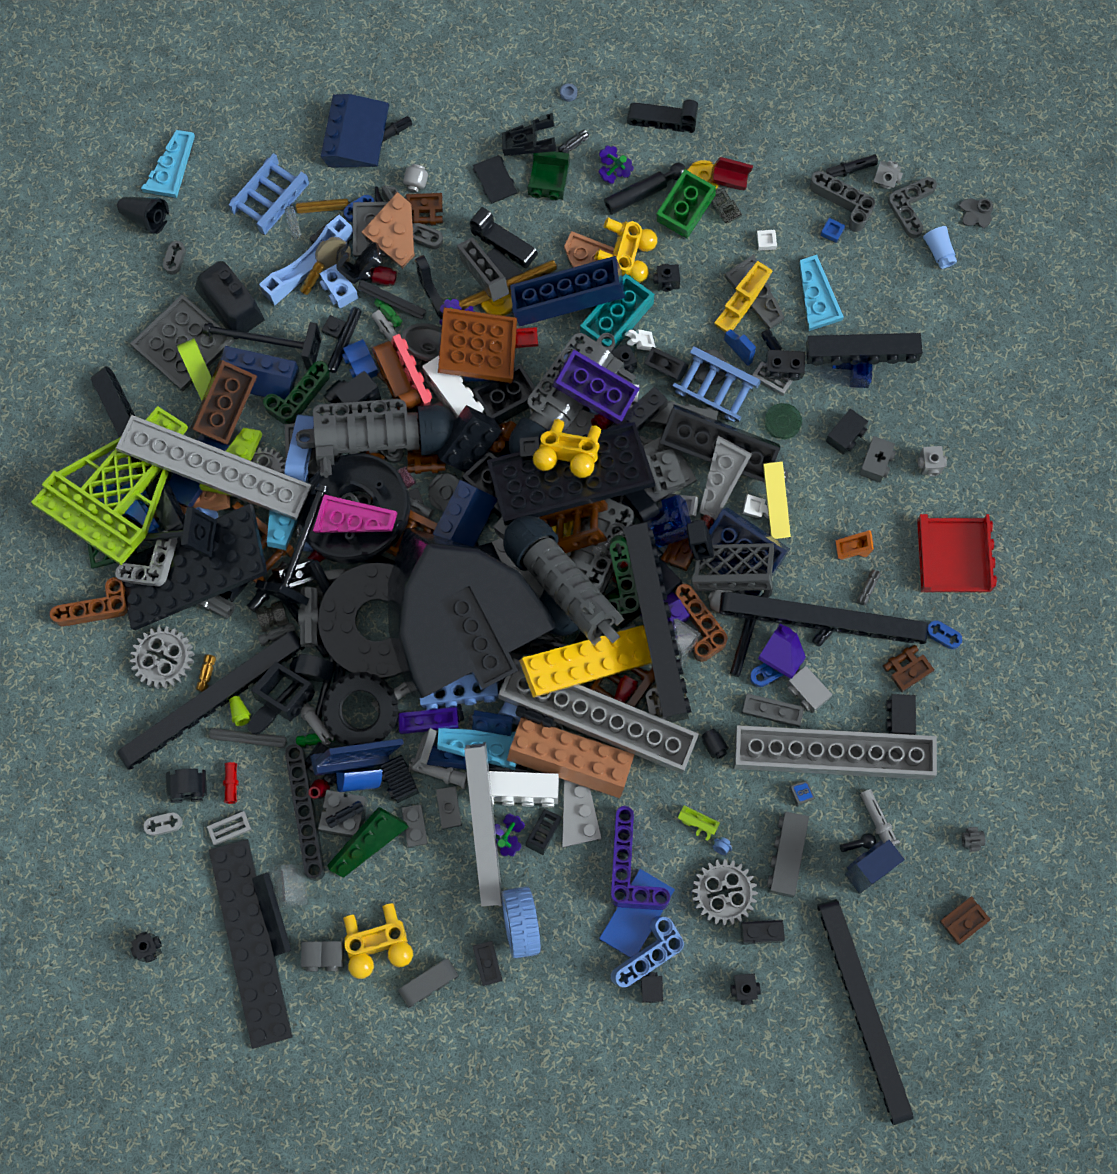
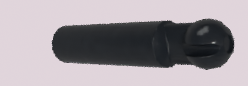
(642, 189)

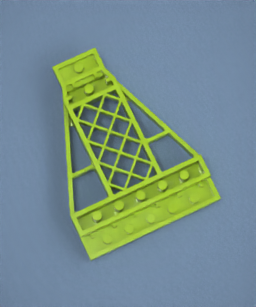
(91, 519)

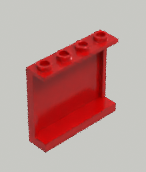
(956, 554)

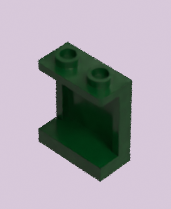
(549, 175)

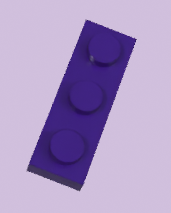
(424, 720)

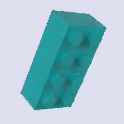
(619, 315)

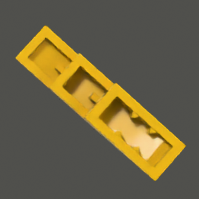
(743, 297)

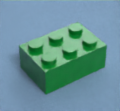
(686, 204)

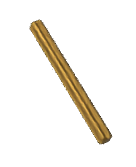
(536, 272)

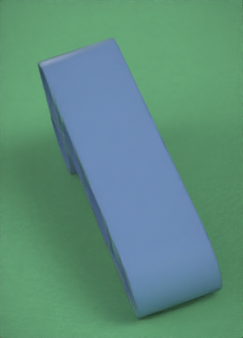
(298, 458)
(645, 955)

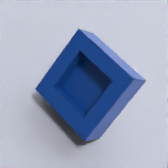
(832, 230)

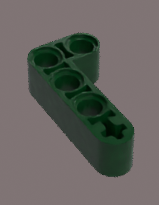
(300, 391)
(622, 574)

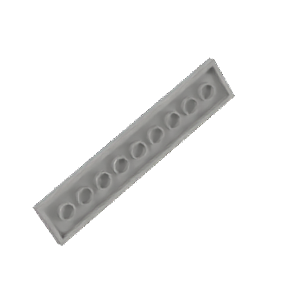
(213, 467)

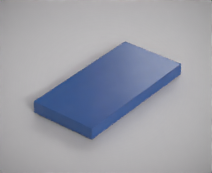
(631, 926)

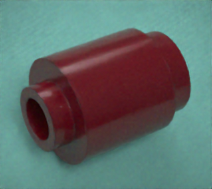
(383, 276)

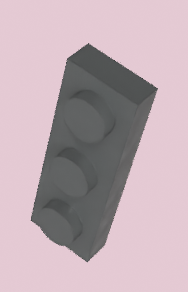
(773, 710)

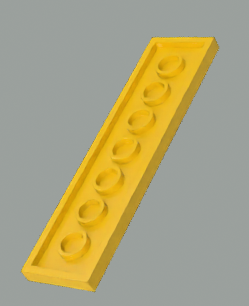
(585, 662)

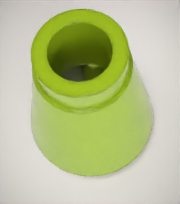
(239, 712)

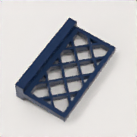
(354, 757)

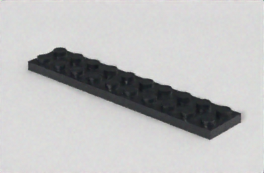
(250, 945)

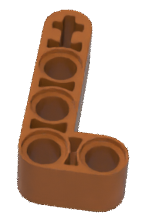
(395, 375)
(89, 606)
(697, 620)

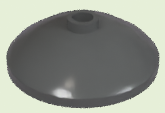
(423, 341)

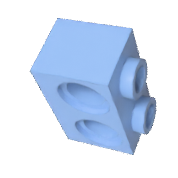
(338, 286)

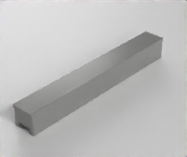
(483, 824)

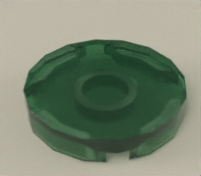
(783, 421)

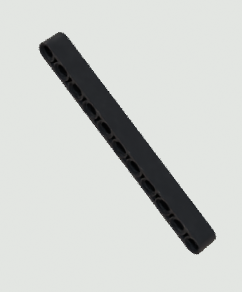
(119, 412)
(823, 618)
(208, 700)
(866, 1012)

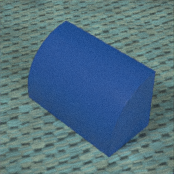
(359, 780)

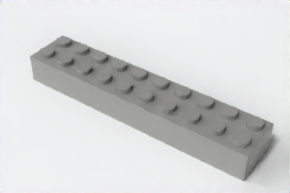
(606, 721)
(835, 752)

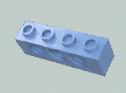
(469, 697)

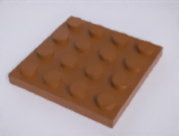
(477, 345)

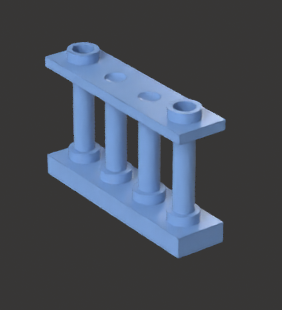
(276, 208)
(731, 374)

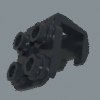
(360, 270)

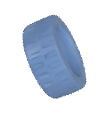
(521, 922)

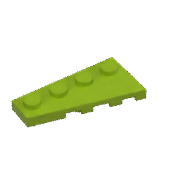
(242, 446)

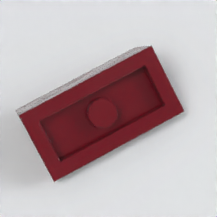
(731, 173)

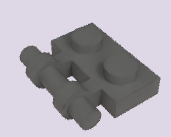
(669, 469)

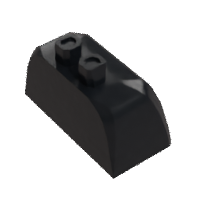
(228, 298)

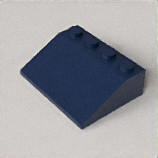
(354, 131)
(734, 529)

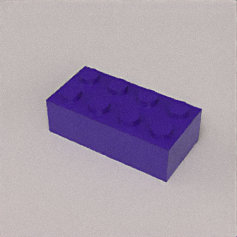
(595, 387)

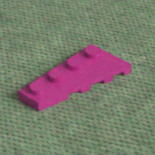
(351, 516)

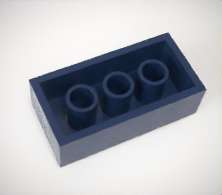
(873, 865)

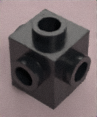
(667, 277)
(152, 950)
(748, 981)

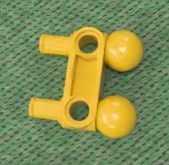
(627, 246)
(578, 450)
(375, 941)

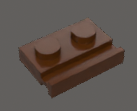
(678, 554)
(965, 920)

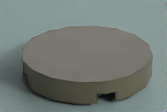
(327, 251)

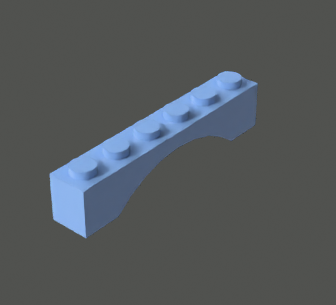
(283, 281)

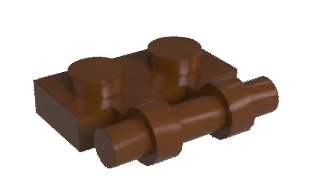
(426, 203)
(499, 443)
(416, 458)
(912, 672)

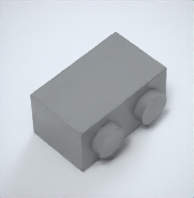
(808, 690)

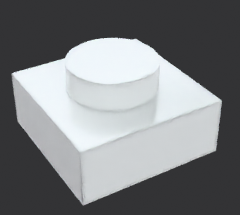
(766, 240)

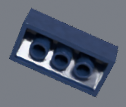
(273, 373)
(466, 514)

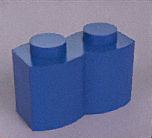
(359, 359)

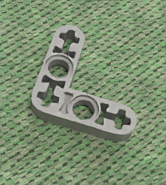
(155, 568)

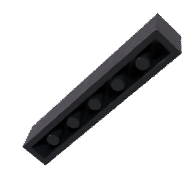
(863, 348)

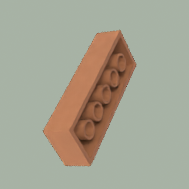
(571, 757)

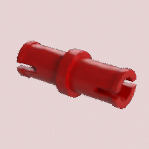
(230, 783)

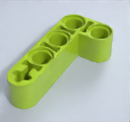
(195, 365)

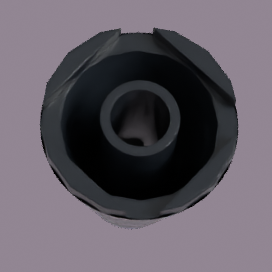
(145, 212)

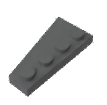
(765, 304)

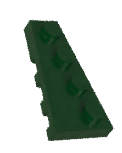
(370, 838)

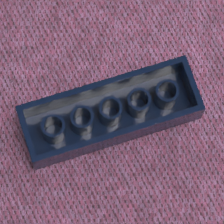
(567, 291)

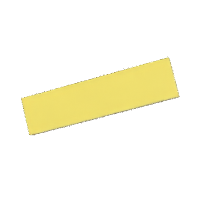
(776, 499)

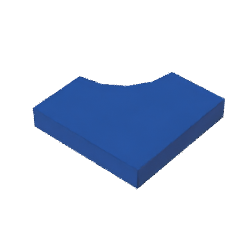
(741, 346)

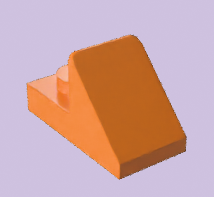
(855, 545)

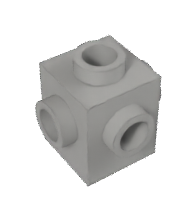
(885, 168)
(932, 461)

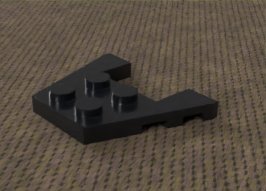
(524, 139)

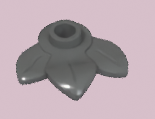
(974, 212)

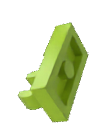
(693, 818)

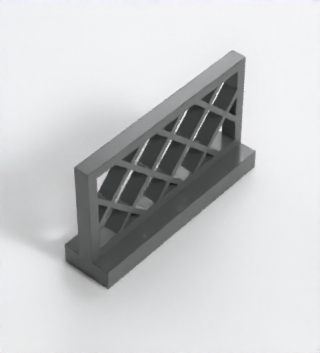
(733, 580)

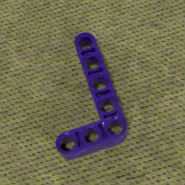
(625, 866)

